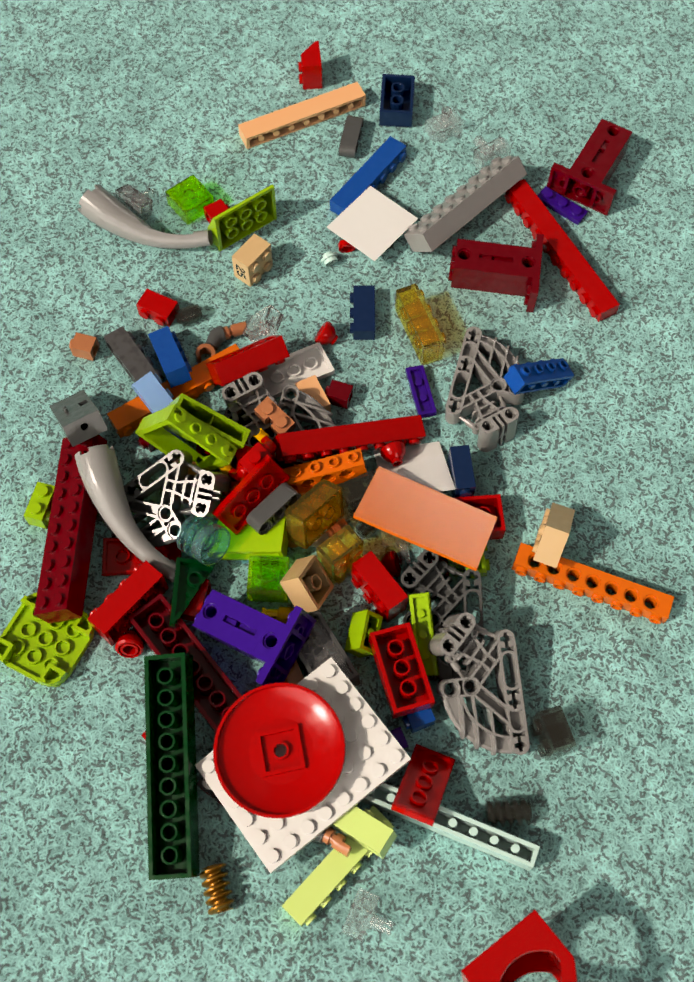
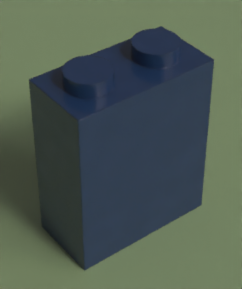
(461, 471)

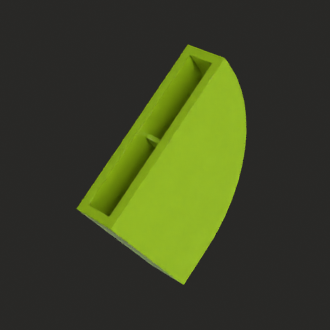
(225, 427)
(252, 543)

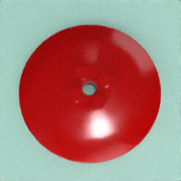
(248, 742)

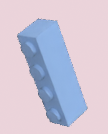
(153, 394)

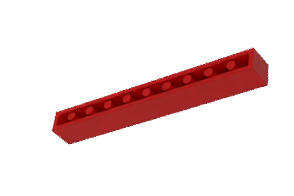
(562, 251)

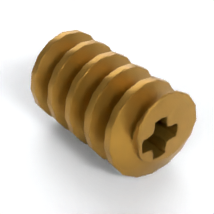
(216, 889)

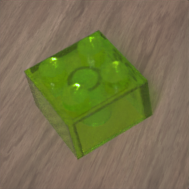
(189, 199)
(264, 578)

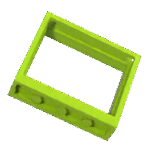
(152, 431)

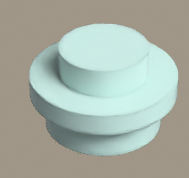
(329, 258)

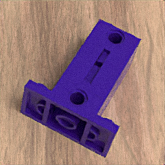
(256, 634)

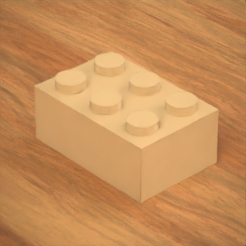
(553, 534)

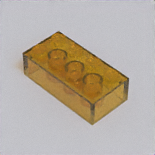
(419, 324)

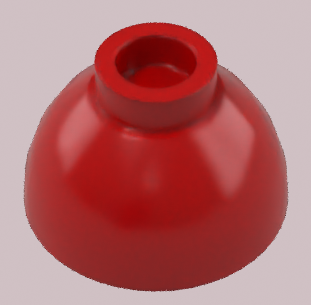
(326, 334)
(393, 452)
(391, 563)
(129, 645)

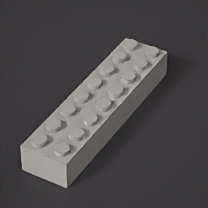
(465, 204)

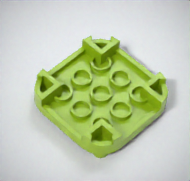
(42, 649)

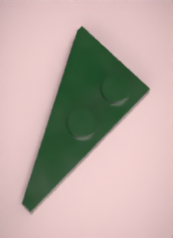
(187, 581)

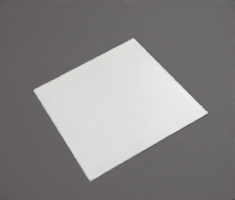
(372, 223)
(422, 464)

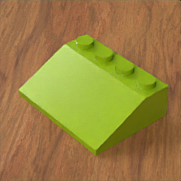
(243, 218)

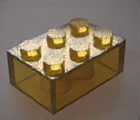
(314, 513)
(339, 553)

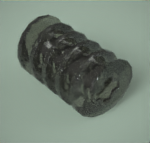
(506, 812)

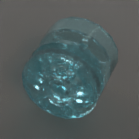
(203, 539)

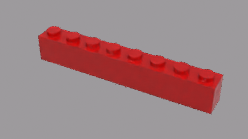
(345, 438)

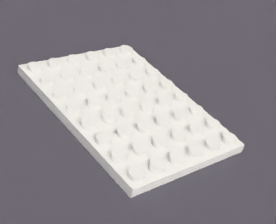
(369, 761)

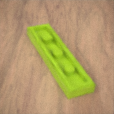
(423, 629)

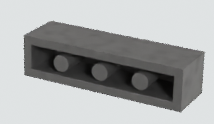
(130, 354)

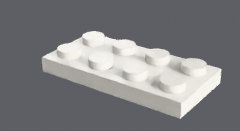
(299, 366)

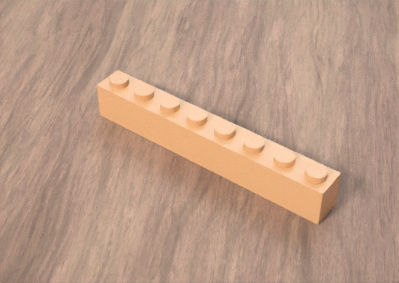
(302, 115)

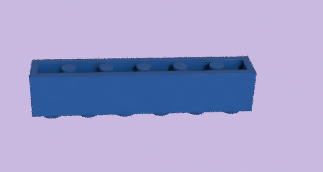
(370, 174)

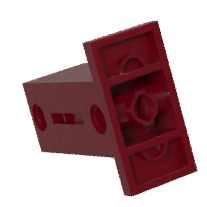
(593, 168)
(498, 268)

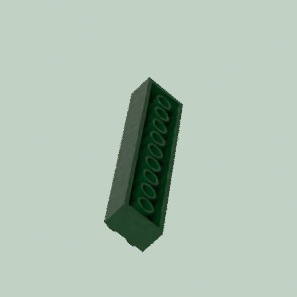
(171, 767)

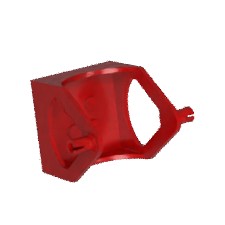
(522, 951)

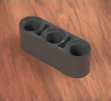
(350, 136)
(272, 508)

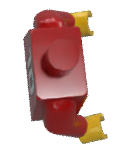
(252, 457)

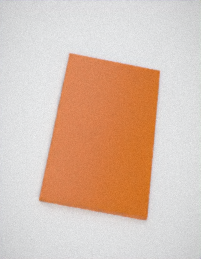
(426, 518)

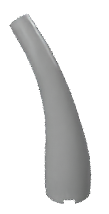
(113, 216)
(106, 489)

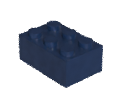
(397, 100)

